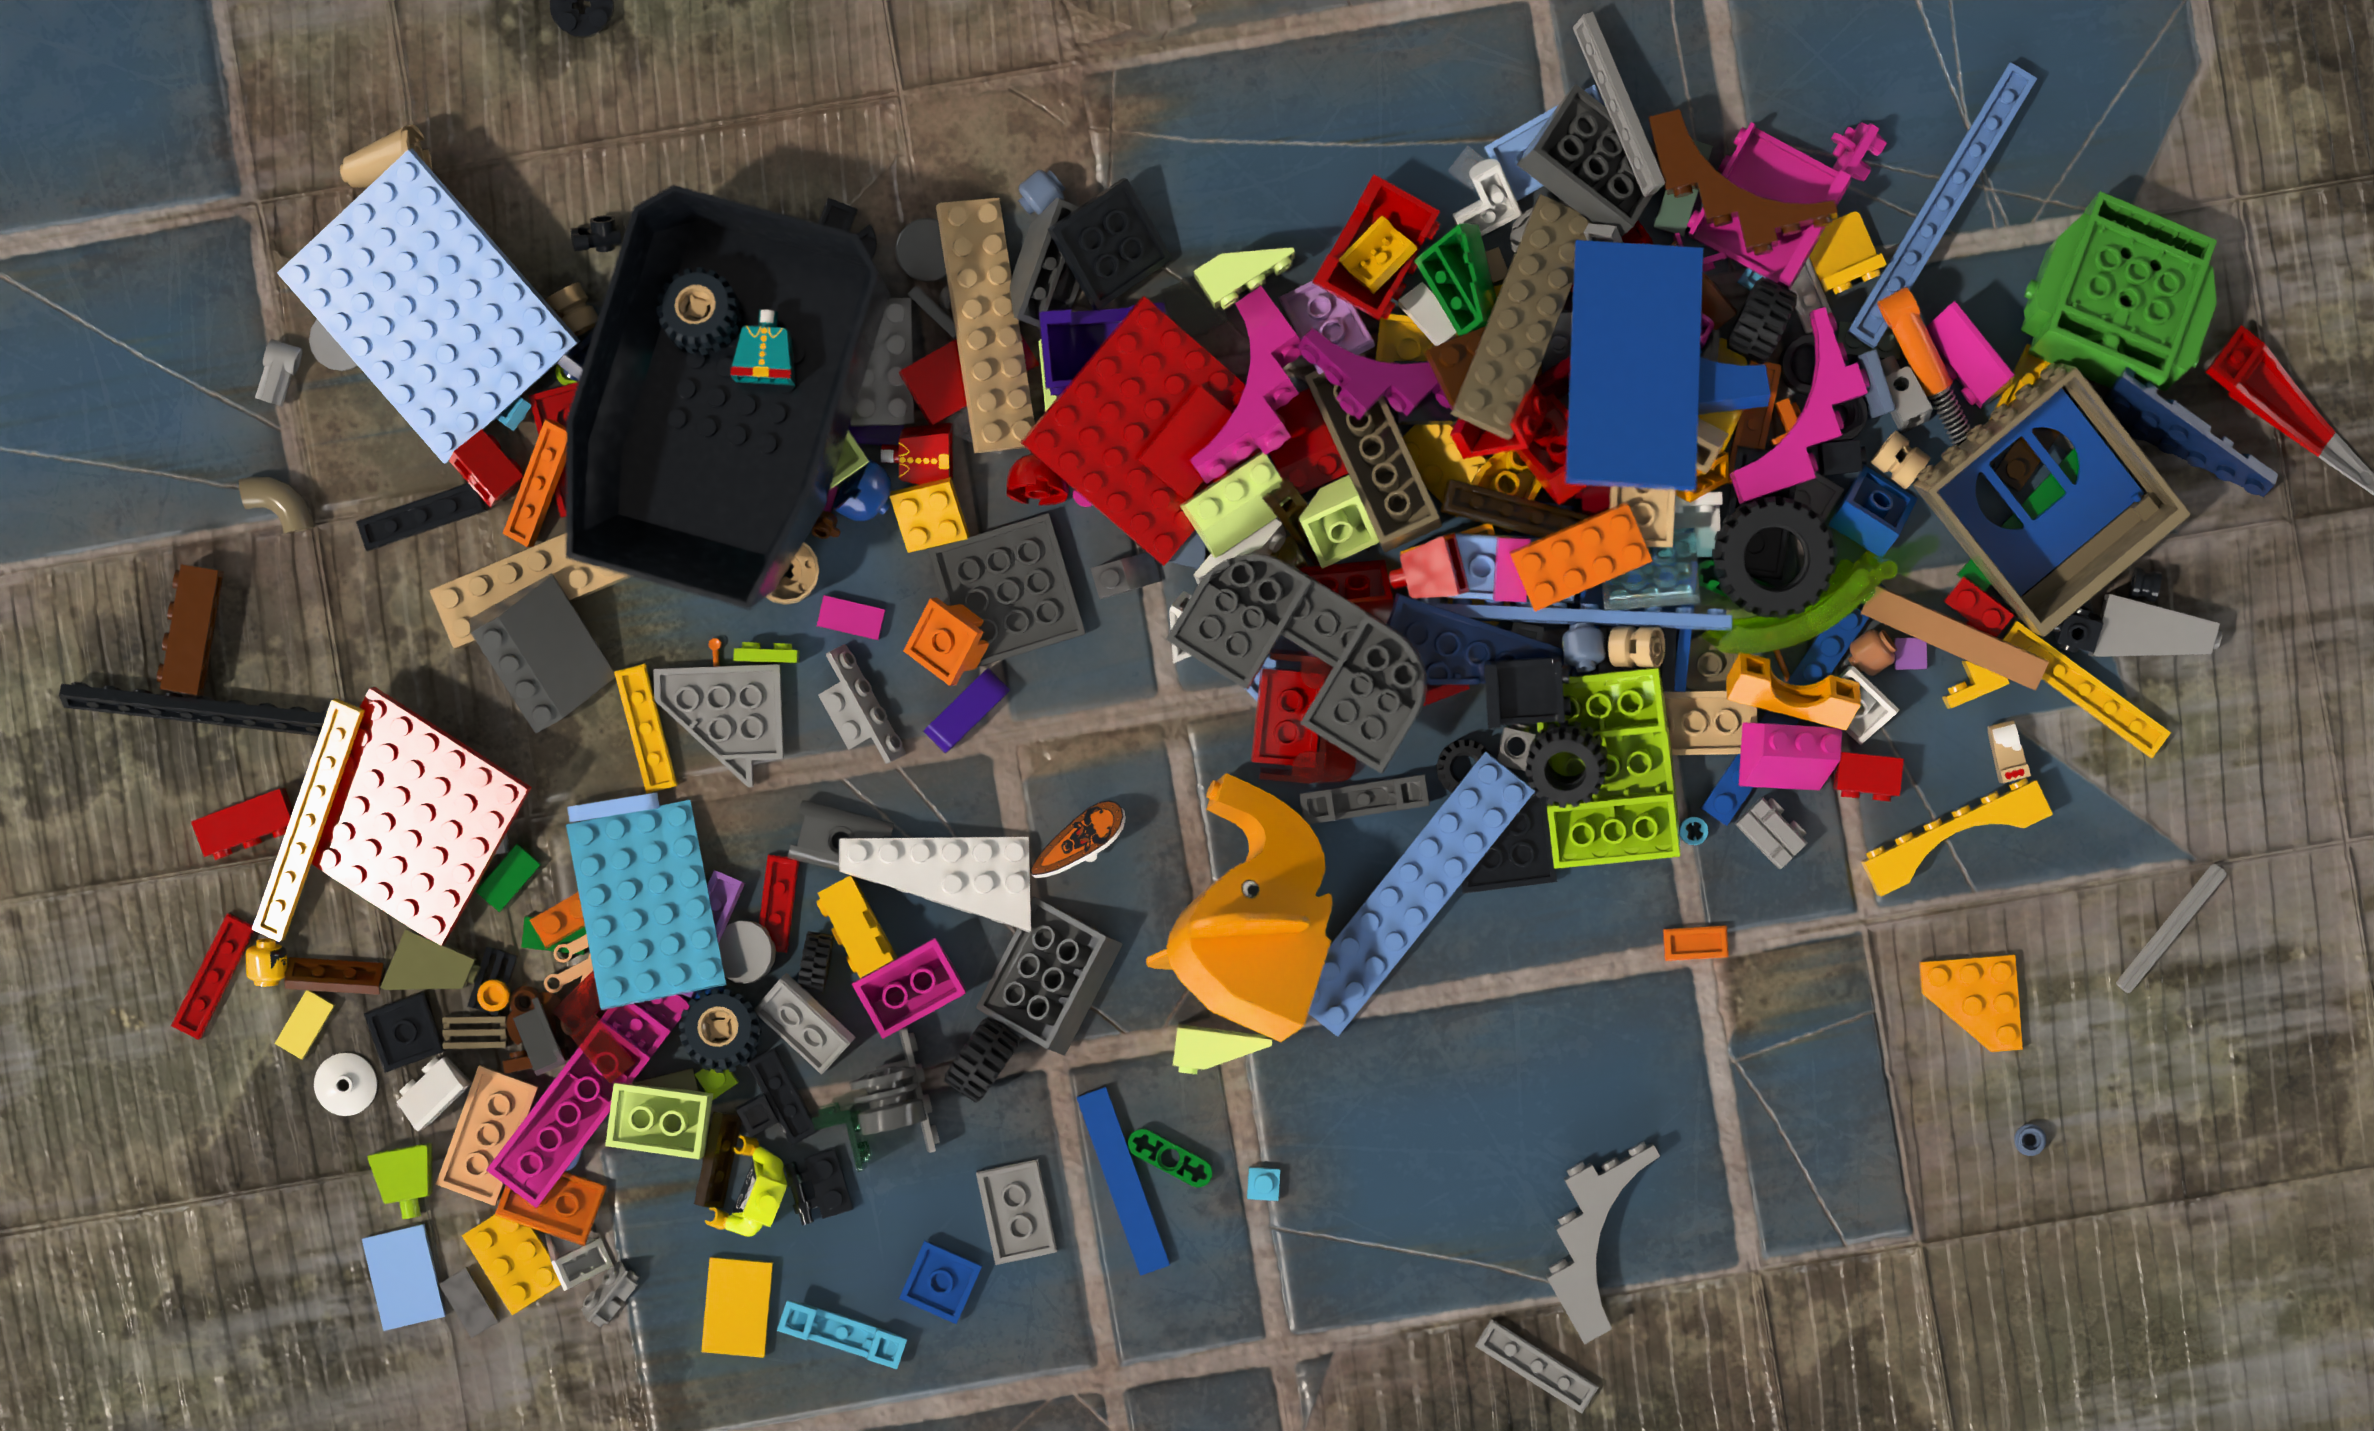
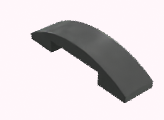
(1364, 799)

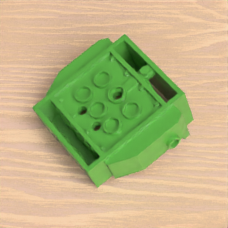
(2079, 287)

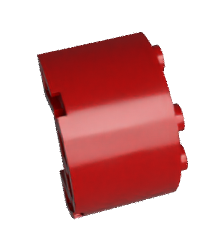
(1408, 216)

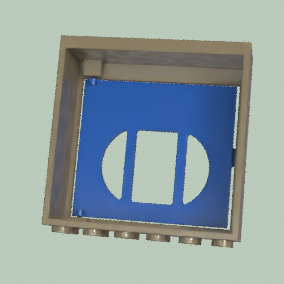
(2084, 535)

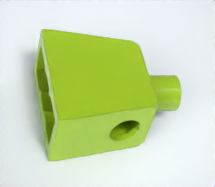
(404, 1176)

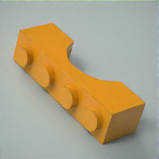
(1825, 702)

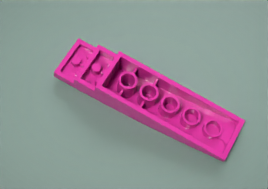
(580, 1101)

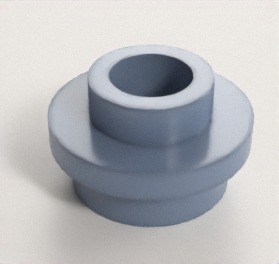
(2040, 1139)

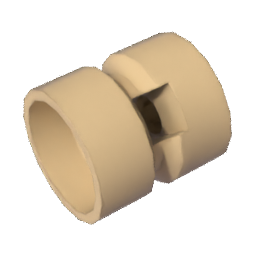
(572, 308)
(1908, 468)
(1636, 646)

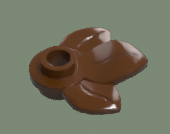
(547, 999)

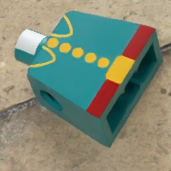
(764, 353)

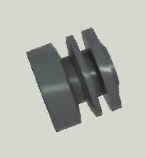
(888, 1100)

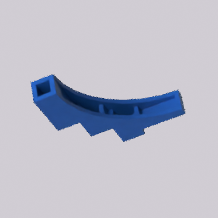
(1731, 387)

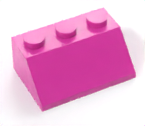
(1969, 357)
(1788, 755)
(909, 988)

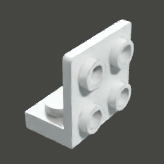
(1703, 516)

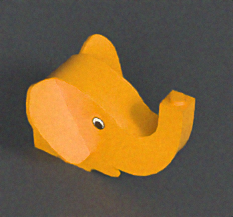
(1258, 932)

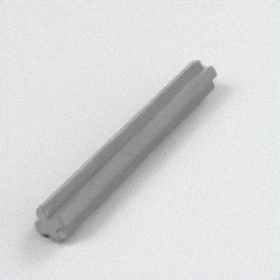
(2171, 928)

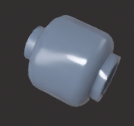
(1040, 191)
(1583, 646)

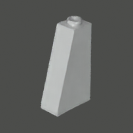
(2149, 630)

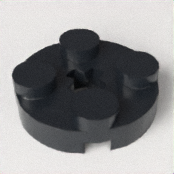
(578, 24)

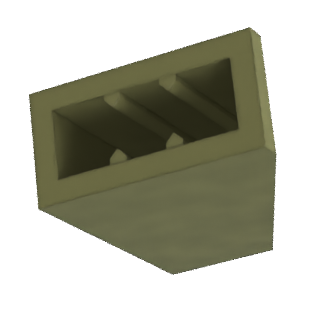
(428, 965)

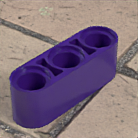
(966, 710)

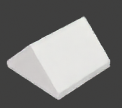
(1874, 707)

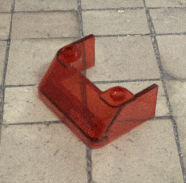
(1331, 762)

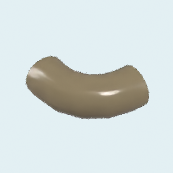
(279, 498)

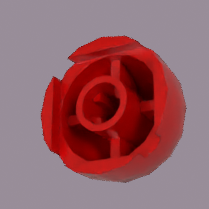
(1035, 480)

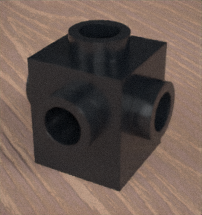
(2079, 631)

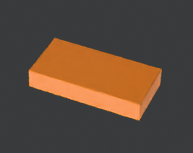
(1695, 943)

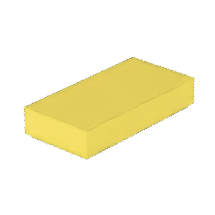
(305, 1024)

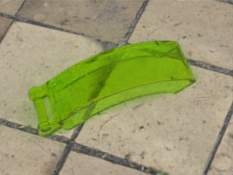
(1848, 589)

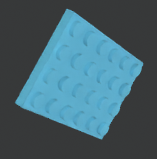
(646, 905)

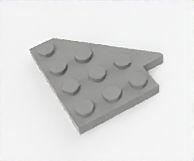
(728, 711)

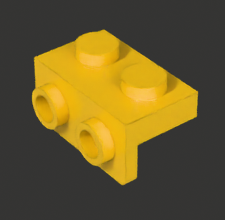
(1377, 255)

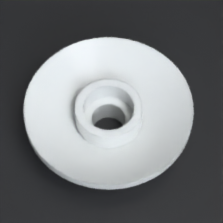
(361, 1082)

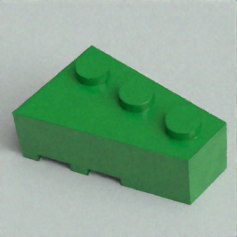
(1460, 277)

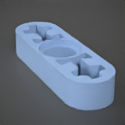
(613, 807)

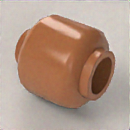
(1872, 652)

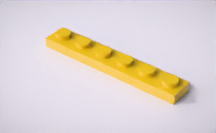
(2092, 694)

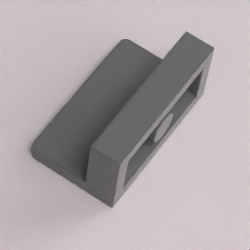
(539, 1039)

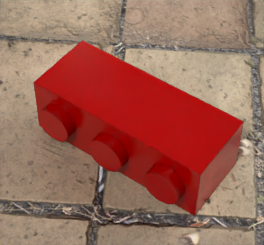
(243, 824)

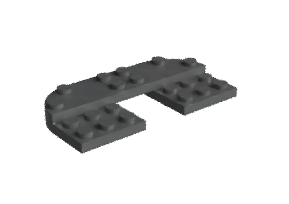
(1376, 672)

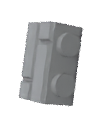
(1771, 832)

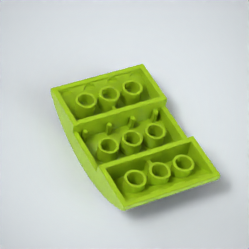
(1637, 803)

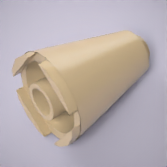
(370, 162)

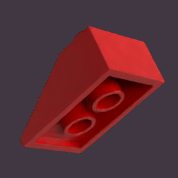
(1548, 453)
(1310, 454)

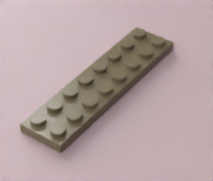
(1522, 318)

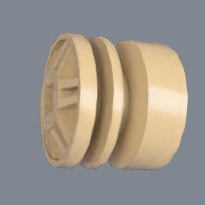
(804, 579)

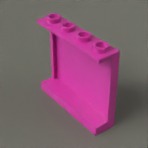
(1779, 174)

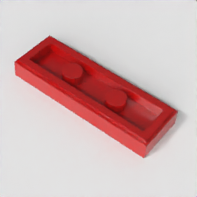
(779, 899)

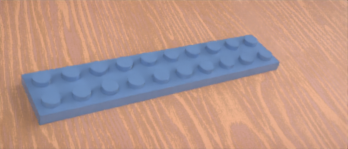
(1416, 889)

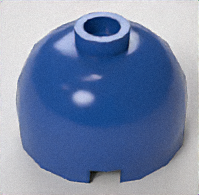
(864, 494)

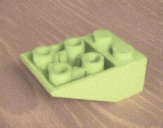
(1233, 273)

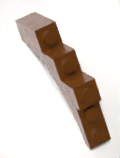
(1722, 200)

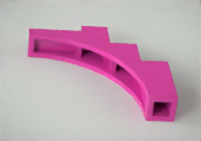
(1267, 389)
(1818, 423)

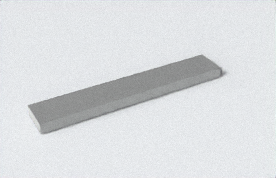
(1618, 104)

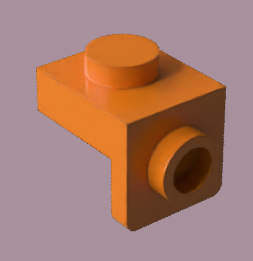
(1788, 415)

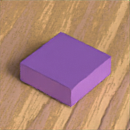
(1910, 654)

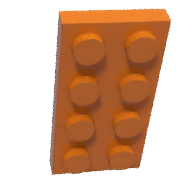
(1580, 556)

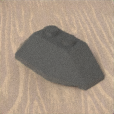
(1041, 273)

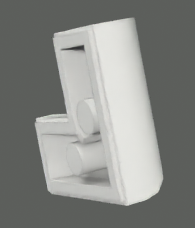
(1496, 202)

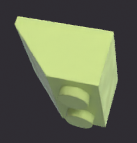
(1337, 523)

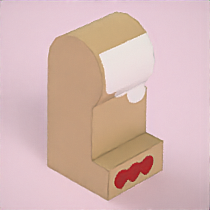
(2007, 752)

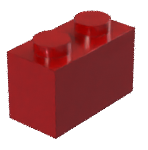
(486, 467)
(1868, 775)

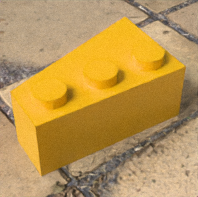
(855, 926)

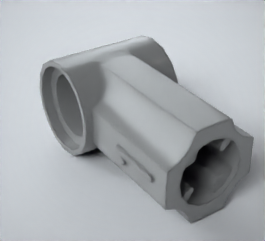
(280, 363)

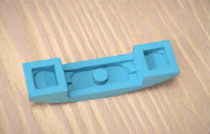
(842, 1333)

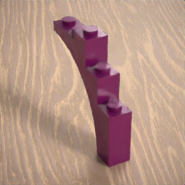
(1367, 380)

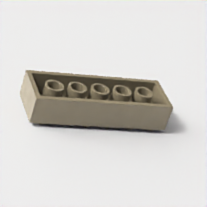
(1378, 466)

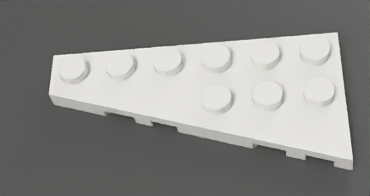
(960, 872)

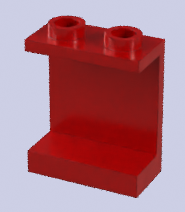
(1476, 441)

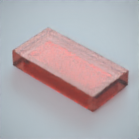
(602, 1048)

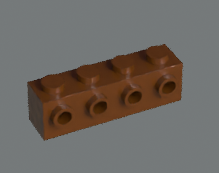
(191, 629)

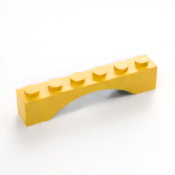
(1896, 865)

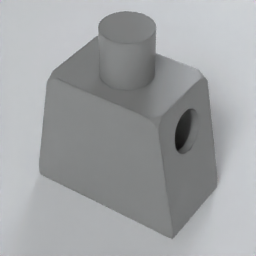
(1910, 405)

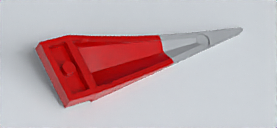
(2265, 388)

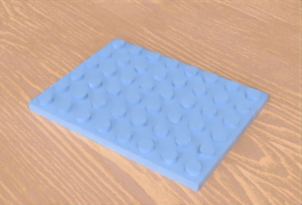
(428, 305)

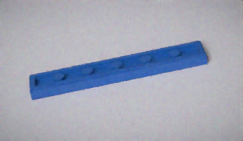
(1123, 1181)

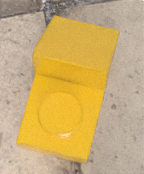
(1981, 682)

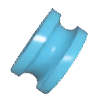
(1703, 829)

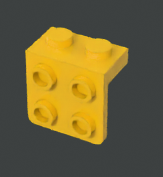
(1845, 254)

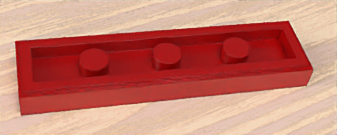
(213, 976)

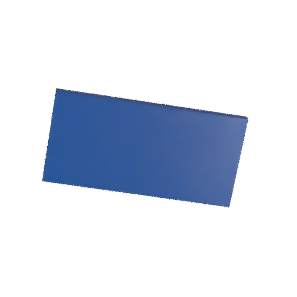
(1634, 365)

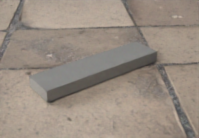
(1536, 1366)

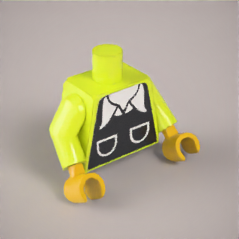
(759, 1194)

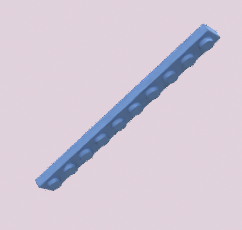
(1944, 199)
(1589, 613)

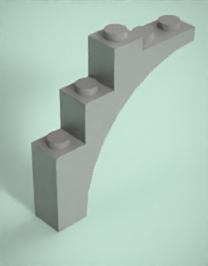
(1595, 1193)

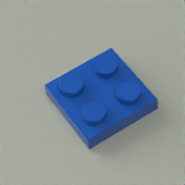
(940, 1282)

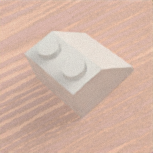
(433, 1092)

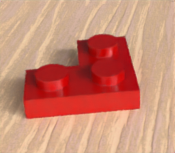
(1978, 607)

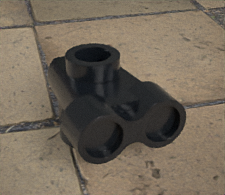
(602, 235)

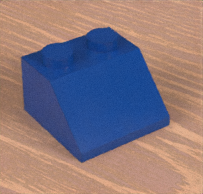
(1873, 512)

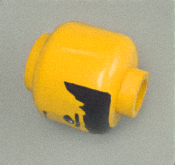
(266, 962)

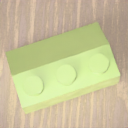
(1234, 505)

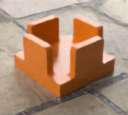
(947, 640)

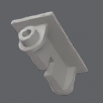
(600, 1304)

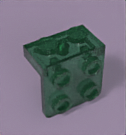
(832, 1115)

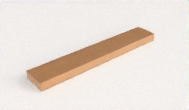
(1956, 637)

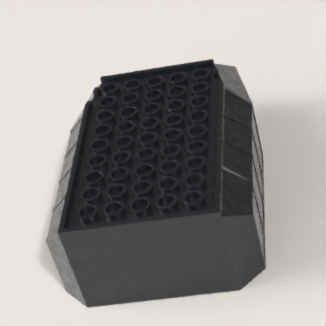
(671, 457)

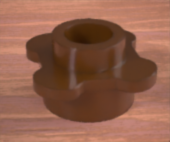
(826, 526)

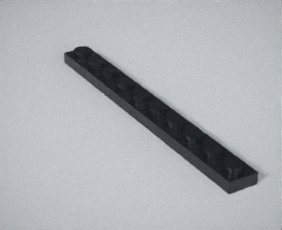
(198, 710)

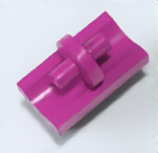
(1852, 148)

